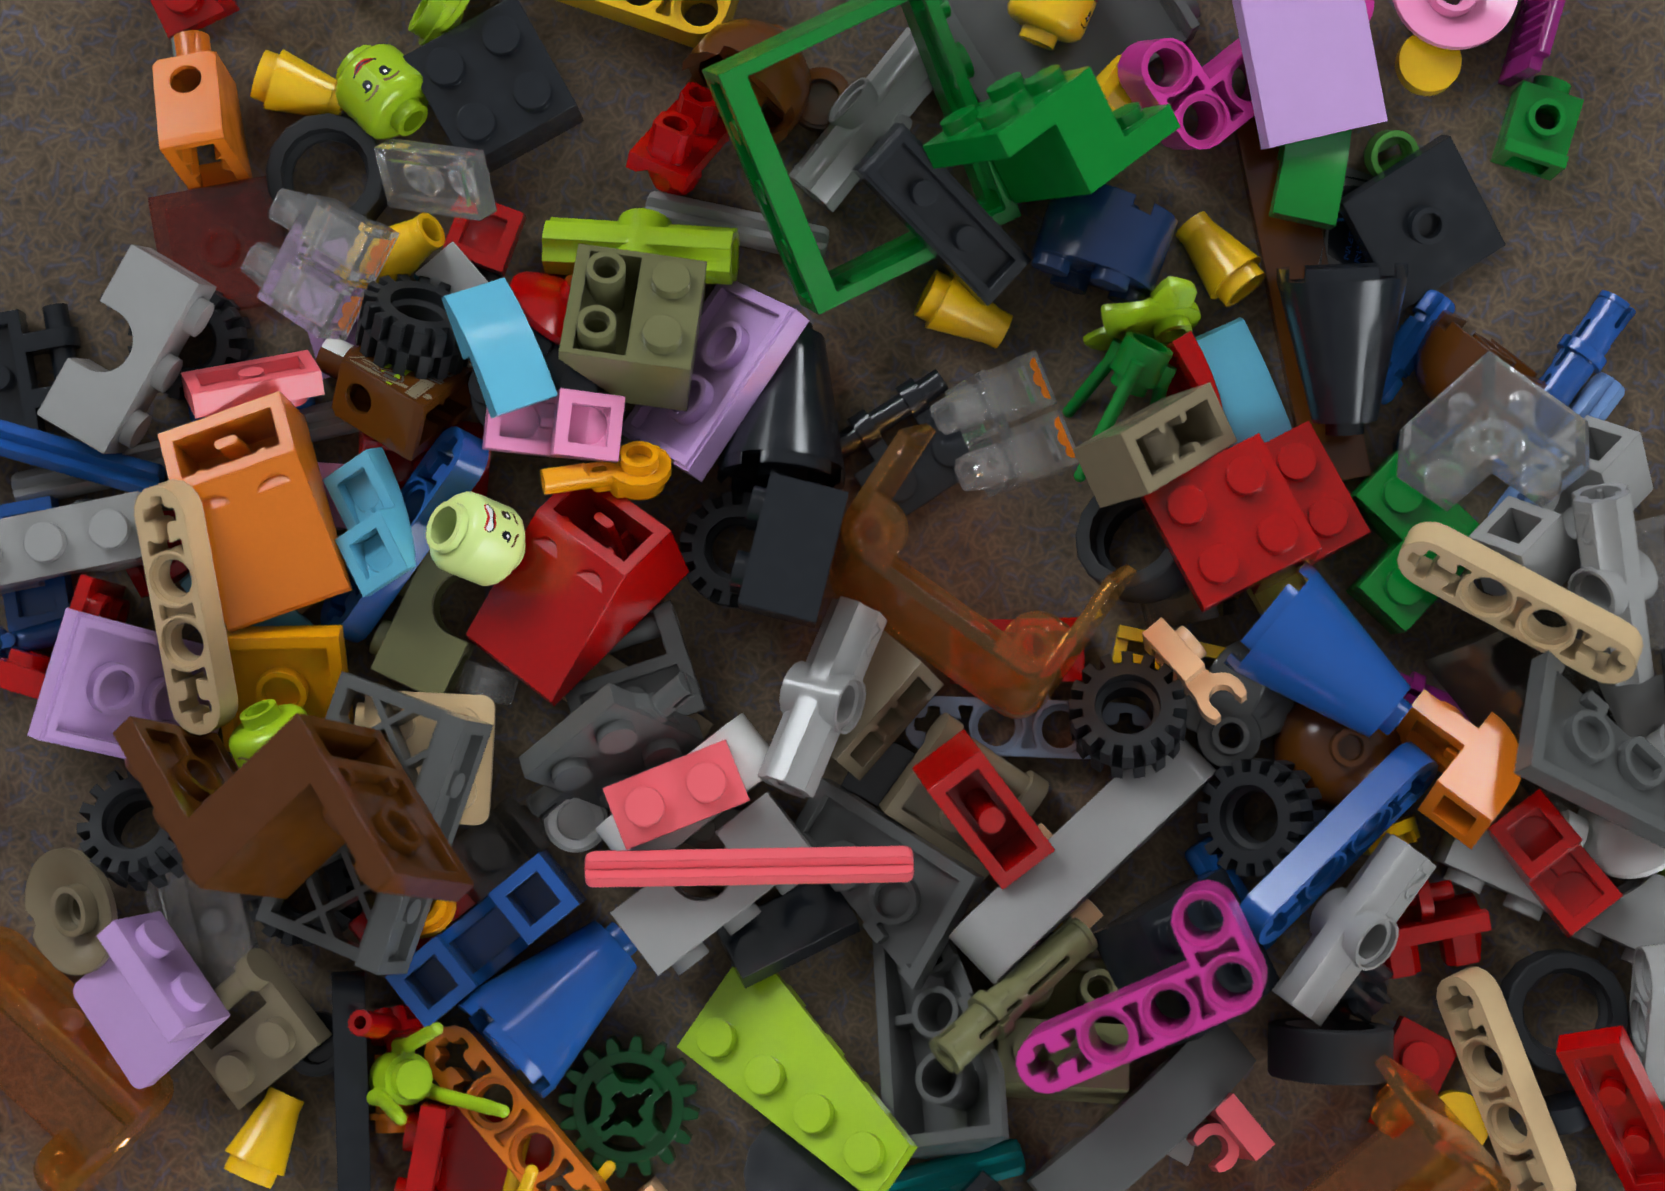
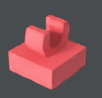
(1237, 1132)

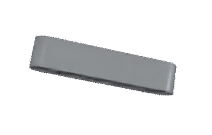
(1086, 855)

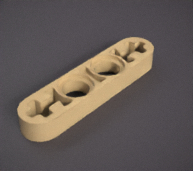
(1524, 595)
(197, 607)
(1498, 1092)

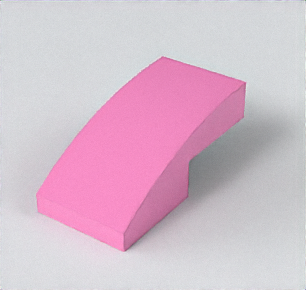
(567, 427)

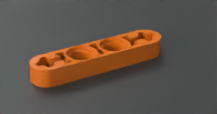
(525, 1119)

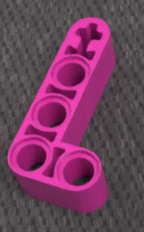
(1187, 84)
(1137, 1005)

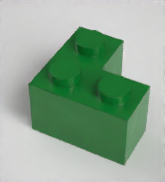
(1391, 511)

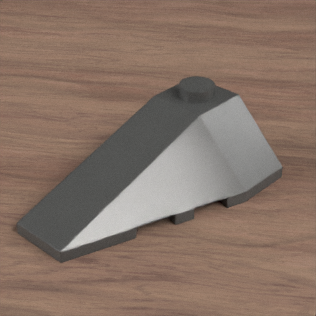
(935, 1107)

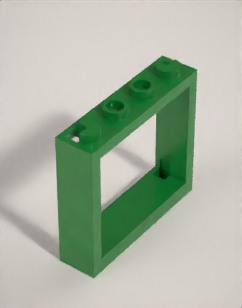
(949, 73)

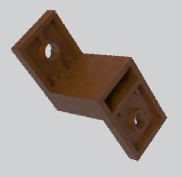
(291, 809)

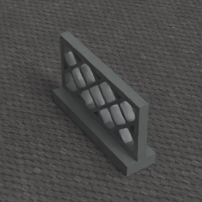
(444, 786)

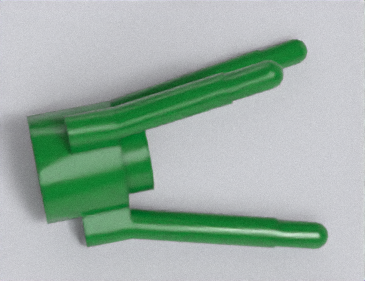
(1137, 365)

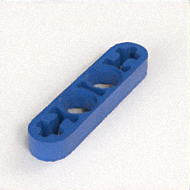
(447, 469)
(1338, 841)

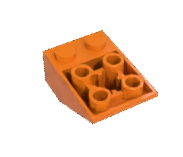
(260, 508)

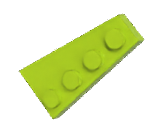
(797, 1077)

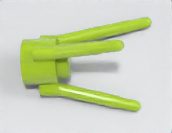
(407, 1078)

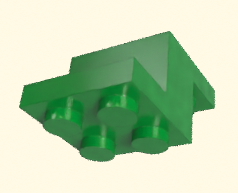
(1050, 134)

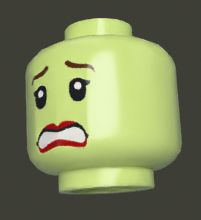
(476, 538)

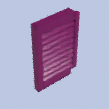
(1531, 39)

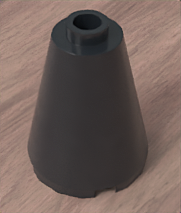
(1343, 338)
(790, 425)

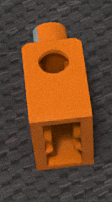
(198, 108)

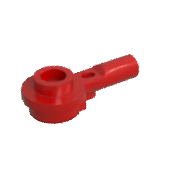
(384, 1024)

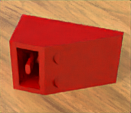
(579, 590)

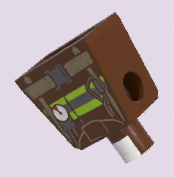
(390, 407)

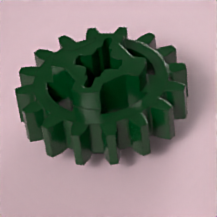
(648, 1129)

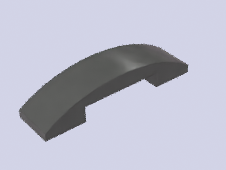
(1150, 1117)

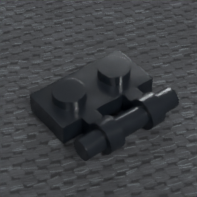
(18, 380)
(934, 468)

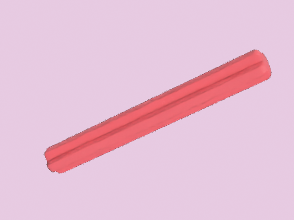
(749, 866)

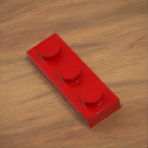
(1618, 1103)

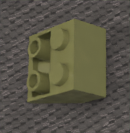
(635, 323)
(1081, 985)

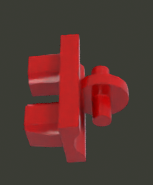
(681, 142)
(1440, 917)

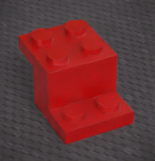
(1255, 515)

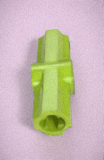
(643, 232)

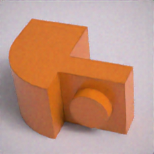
(1473, 763)

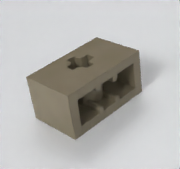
(1155, 445)
(895, 694)

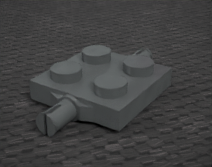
(608, 742)

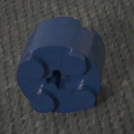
(1103, 244)

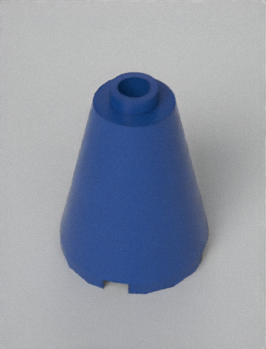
(1323, 659)
(552, 1002)

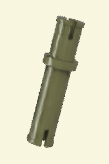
(994, 1012)

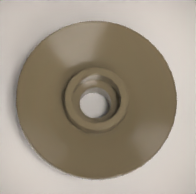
(69, 908)

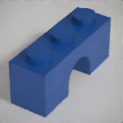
(487, 938)

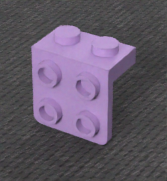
(148, 998)

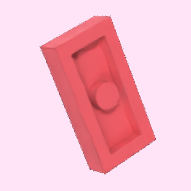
(236, 383)
(676, 794)

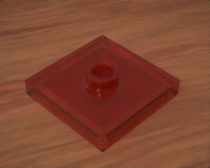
(214, 230)

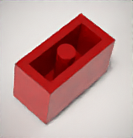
(983, 809)

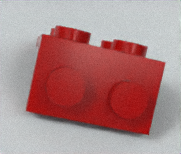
(453, 1154)

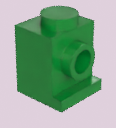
(1523, 142)

